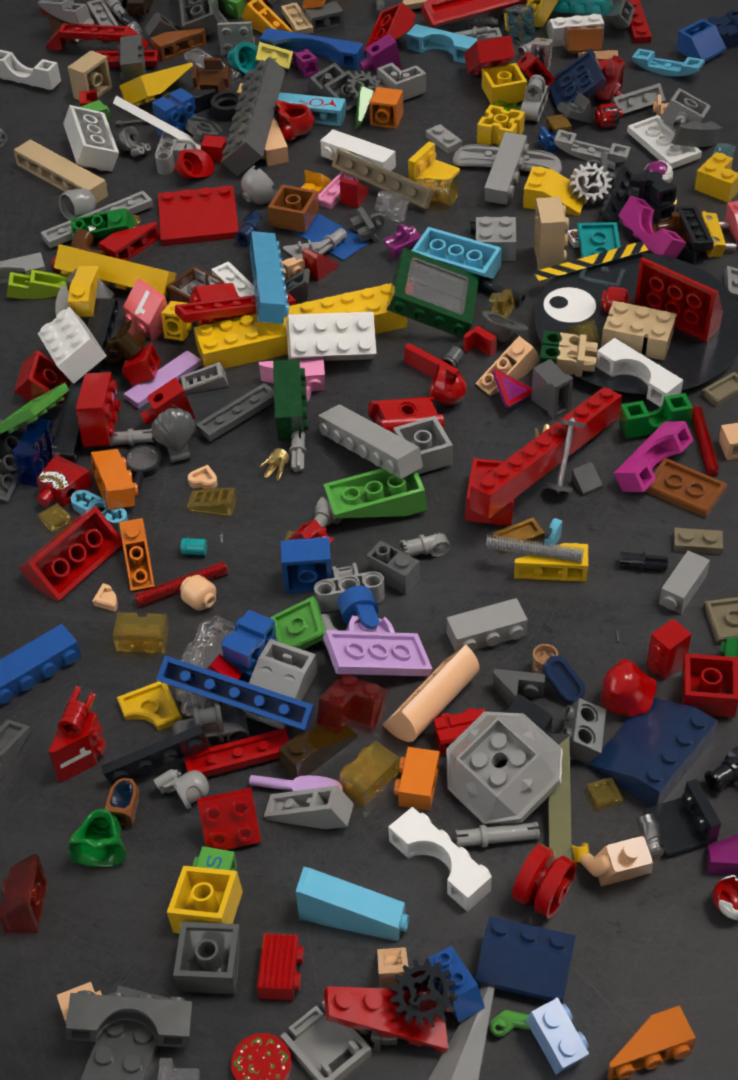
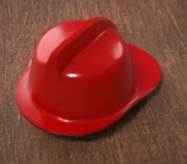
(194, 164)

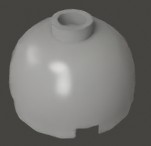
(257, 187)

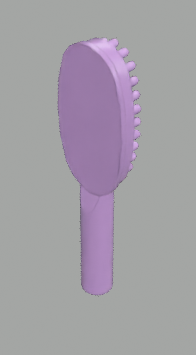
(297, 784)

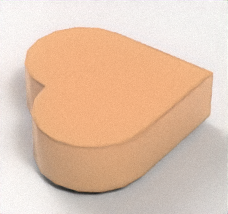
(202, 478)

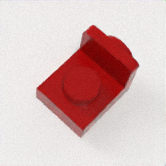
(87, 97)

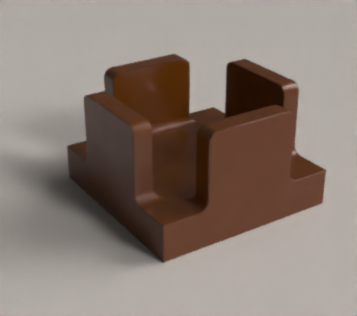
(212, 76)

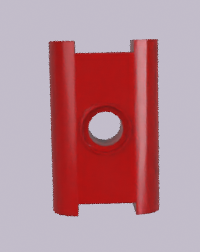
(402, 411)

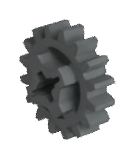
(357, 80)

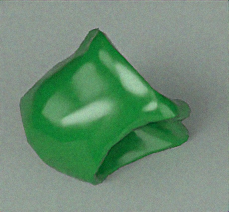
(97, 841)

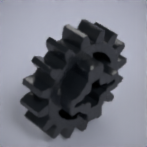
(429, 981)

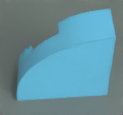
(556, 528)

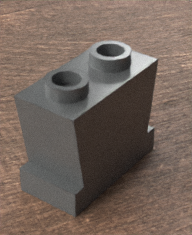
(552, 389)

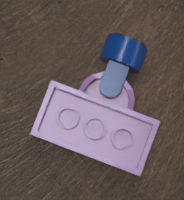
(370, 642)

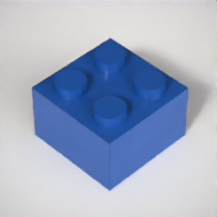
(305, 563)

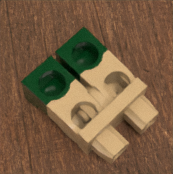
(569, 352)

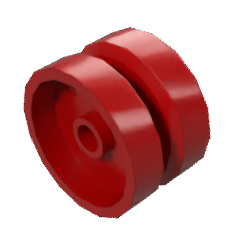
(544, 880)

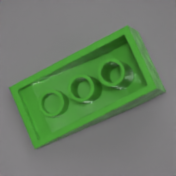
(376, 495)

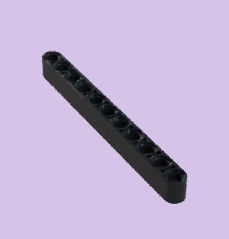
(68, 436)

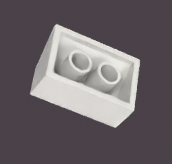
(556, 26)

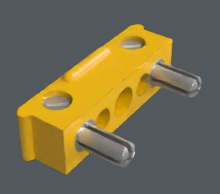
(714, 227)

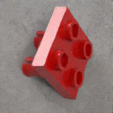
(229, 819)

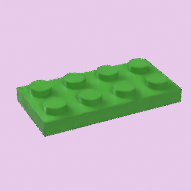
(33, 409)

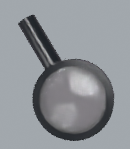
(143, 462)

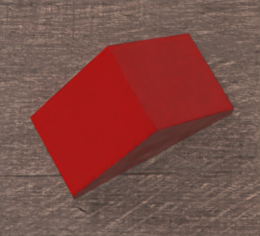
(352, 192)
(318, 264)

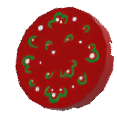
(261, 1058)

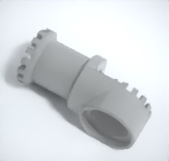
(426, 545)

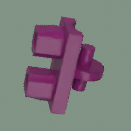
(404, 238)

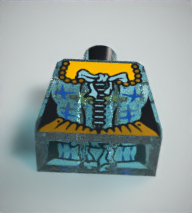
(519, 22)

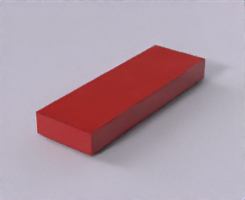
(425, 362)

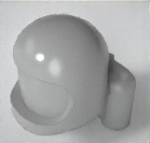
(130, 141)
(188, 786)

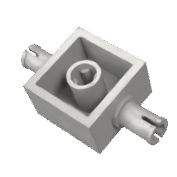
(684, 109)

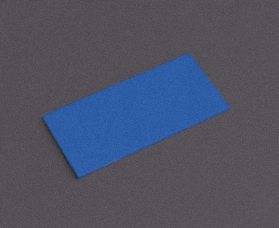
(323, 226)

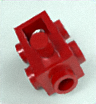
(612, 71)

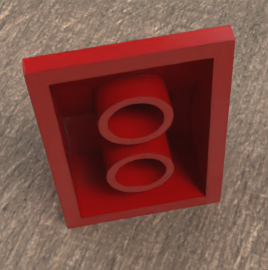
(392, 21)
(479, 469)

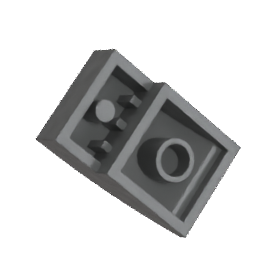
(331, 83)

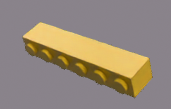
(112, 269)

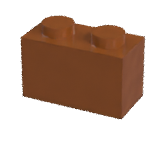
(582, 38)

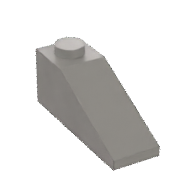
(313, 808)

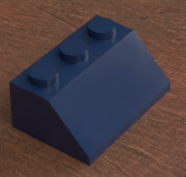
(525, 959)

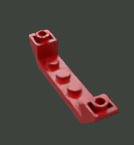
(89, 32)

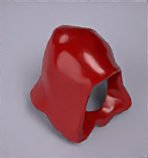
(293, 119)
(627, 689)

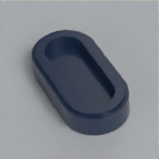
(563, 678)

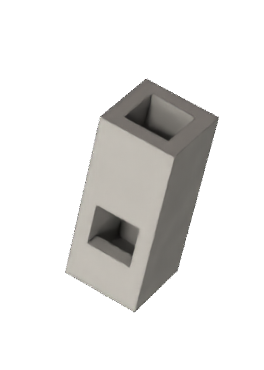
(684, 582)

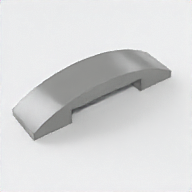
(586, 151)

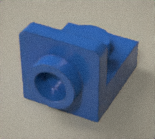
(547, 140)

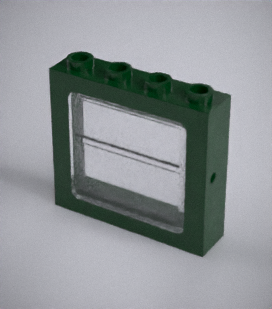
(433, 293)

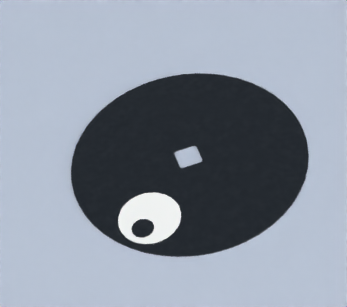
(574, 301)

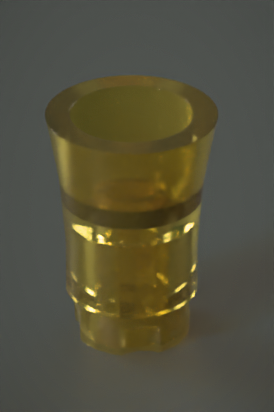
(445, 189)

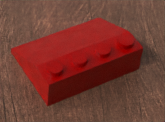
(695, 304)

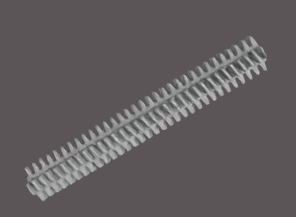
(521, 547)

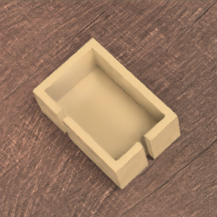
(550, 232)
(633, 323)

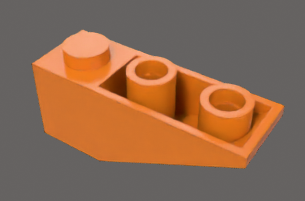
(136, 554)
(659, 1039)

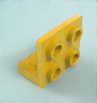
(424, 165)

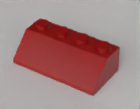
(72, 554)

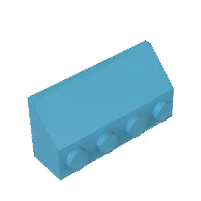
(460, 252)

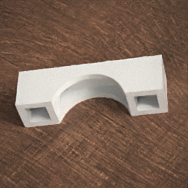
(43, 75)
(619, 359)
(416, 836)

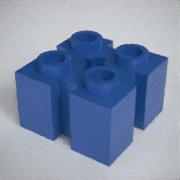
(175, 109)
(247, 642)

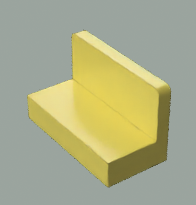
(279, 55)

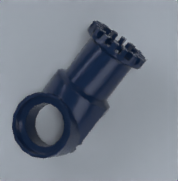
(250, 224)

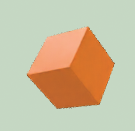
(386, 107)

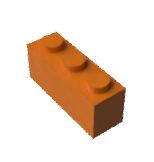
(113, 479)

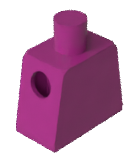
(381, 53)

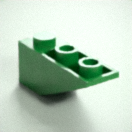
(105, 223)

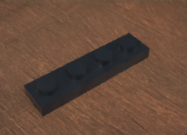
(617, 196)
(695, 228)
(156, 755)

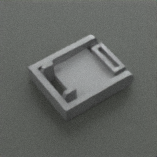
(323, 1043)

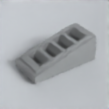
(211, 378)

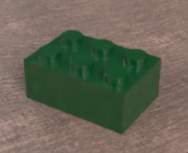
(290, 398)

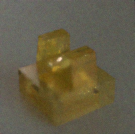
(503, 302)

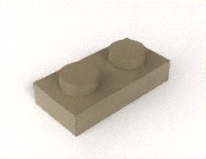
(698, 541)

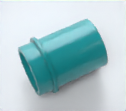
(193, 546)

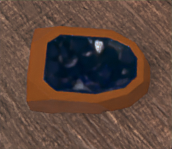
(123, 801)

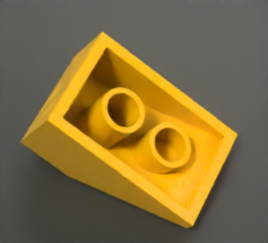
(548, 183)

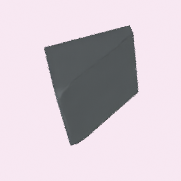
(586, 478)

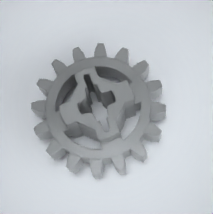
(585, 175)

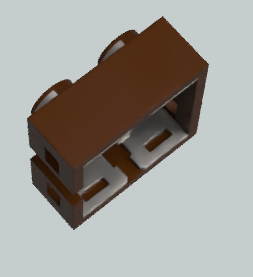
(186, 286)

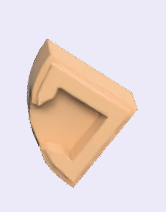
(106, 598)

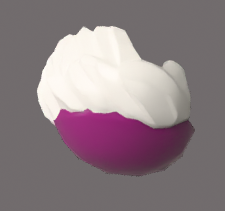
(663, 168)

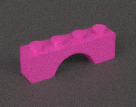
(638, 217)
(667, 440)

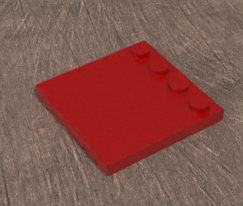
(197, 215)

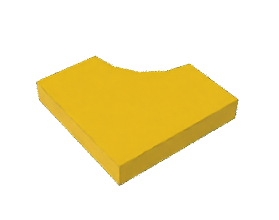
(151, 704)

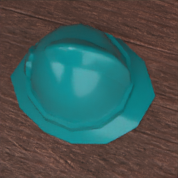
(243, 57)

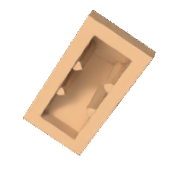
(389, 964)

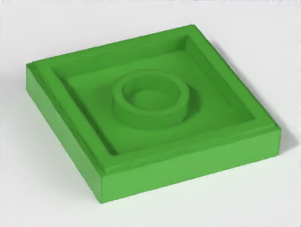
(300, 624)

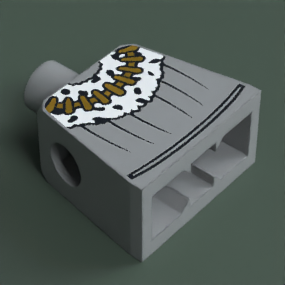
(543, 51)

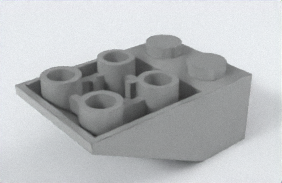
(283, 671)

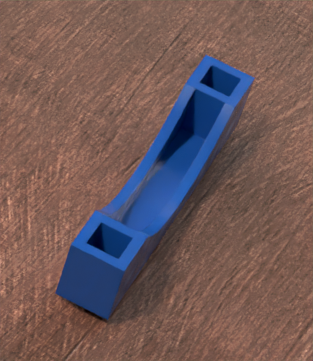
(343, 52)

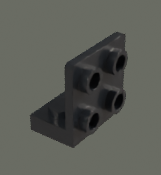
(686, 821)

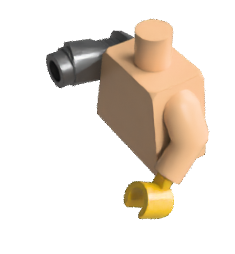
(625, 858)

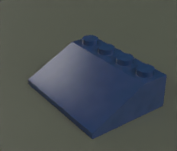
(655, 749)

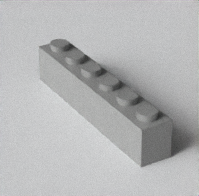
(370, 441)

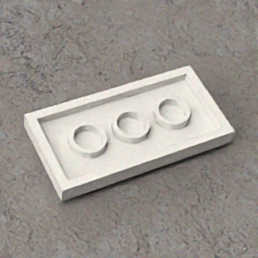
(657, 139)

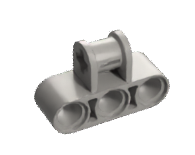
(535, 98)
(168, 152)
(329, 590)

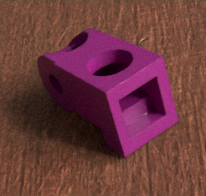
(306, 62)

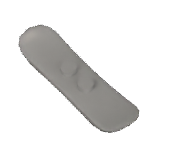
(484, 156)

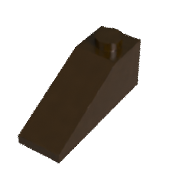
(313, 749)

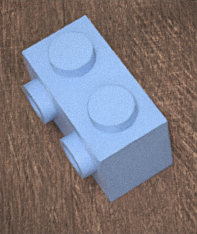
(557, 1035)

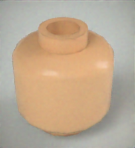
(198, 592)

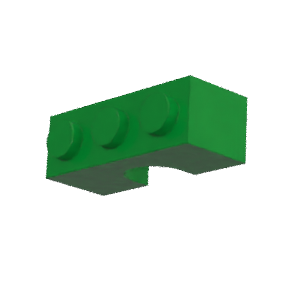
(638, 422)

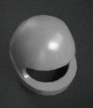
(82, 200)

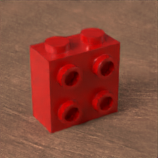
(214, 292)

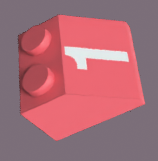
(146, 309)

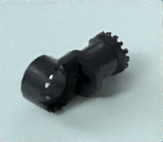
(725, 773)

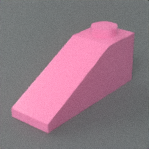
(313, 372)

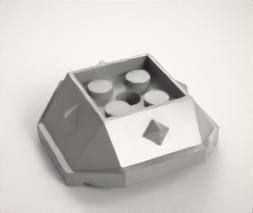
(507, 792)

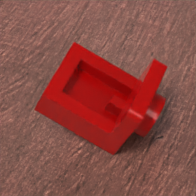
(481, 340)

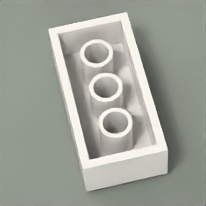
(90, 138)
(331, 336)
(71, 344)

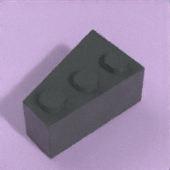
(131, 57)

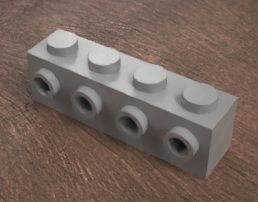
(506, 168)

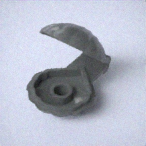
(174, 430)

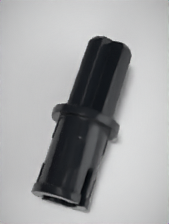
(643, 561)

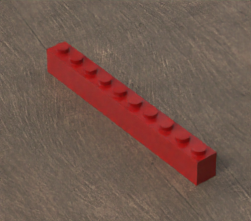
(543, 454)

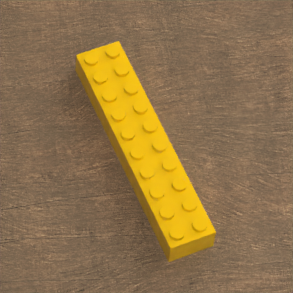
(248, 341)

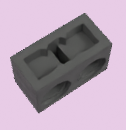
(585, 728)

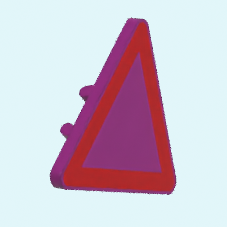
(510, 389)

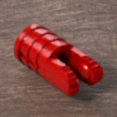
(75, 713)

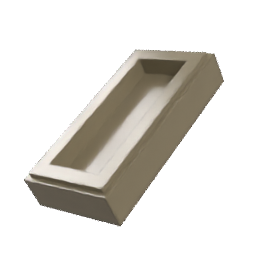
(722, 390)

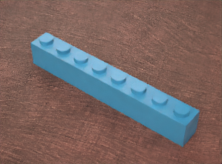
(268, 278)

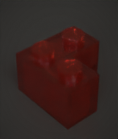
(354, 700)

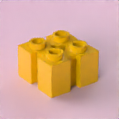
(497, 122)

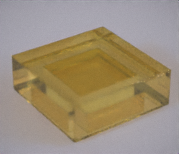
(54, 517)
(604, 793)

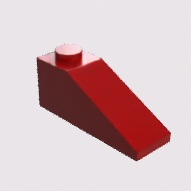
(130, 242)

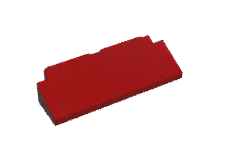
(449, 11)

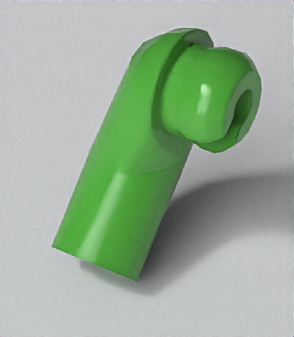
(507, 1021)

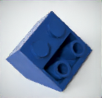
(700, 41)

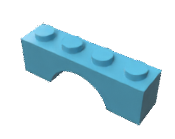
(426, 38)

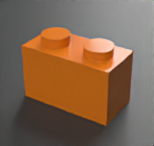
(418, 778)

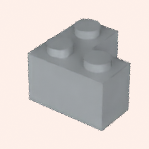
(410, 80)

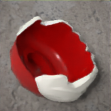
(726, 896)

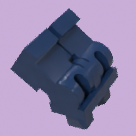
(727, 27)

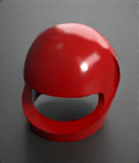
(447, 390)

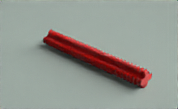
(704, 441)
(175, 584)

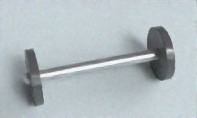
(559, 486)

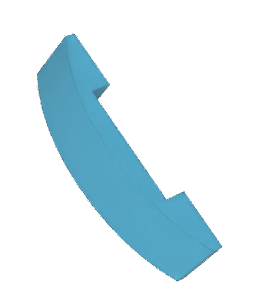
(647, 60)

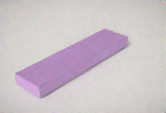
(178, 367)

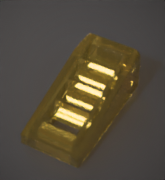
(224, 503)

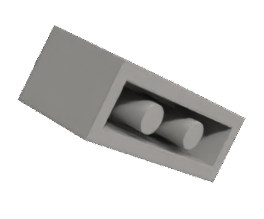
(487, 625)

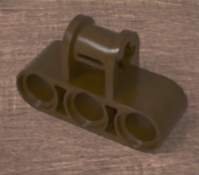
(126, 342)

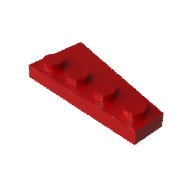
(375, 1011)

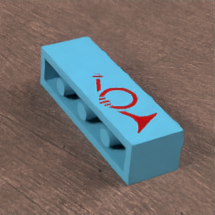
(325, 109)

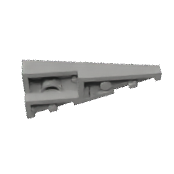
(467, 1045)

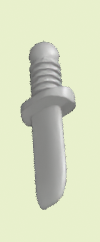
(475, 31)

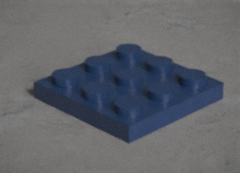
(580, 76)

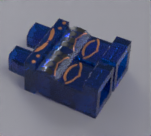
(34, 451)

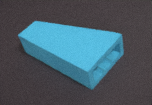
(349, 906)

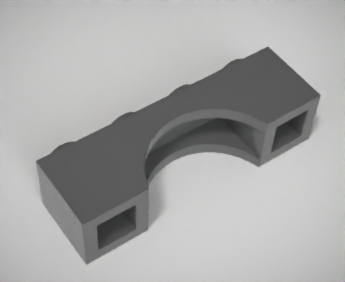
(164, 1018)

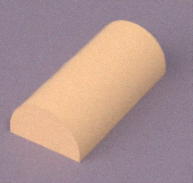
(433, 695)

